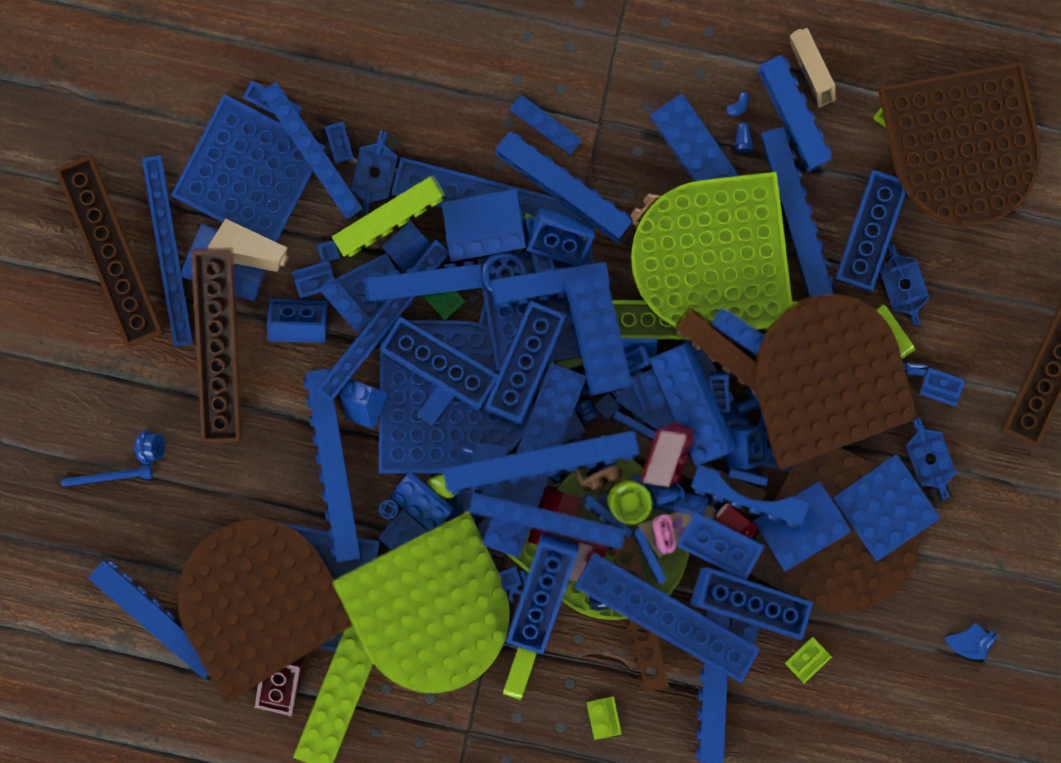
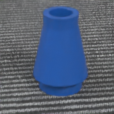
(743, 138)

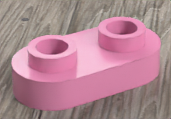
(664, 534)

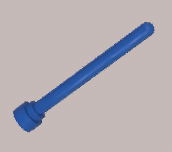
(144, 471)

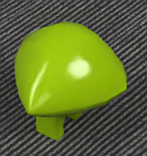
(438, 485)

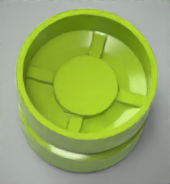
(629, 501)

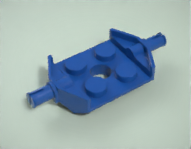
(366, 186)
(902, 300)
(925, 443)

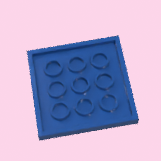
(886, 507)

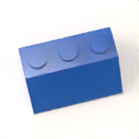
(560, 237)
(297, 320)

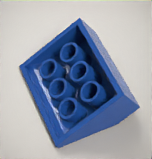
(484, 225)
(247, 278)
(820, 528)

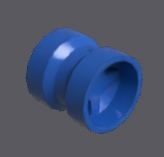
(586, 411)
(390, 511)

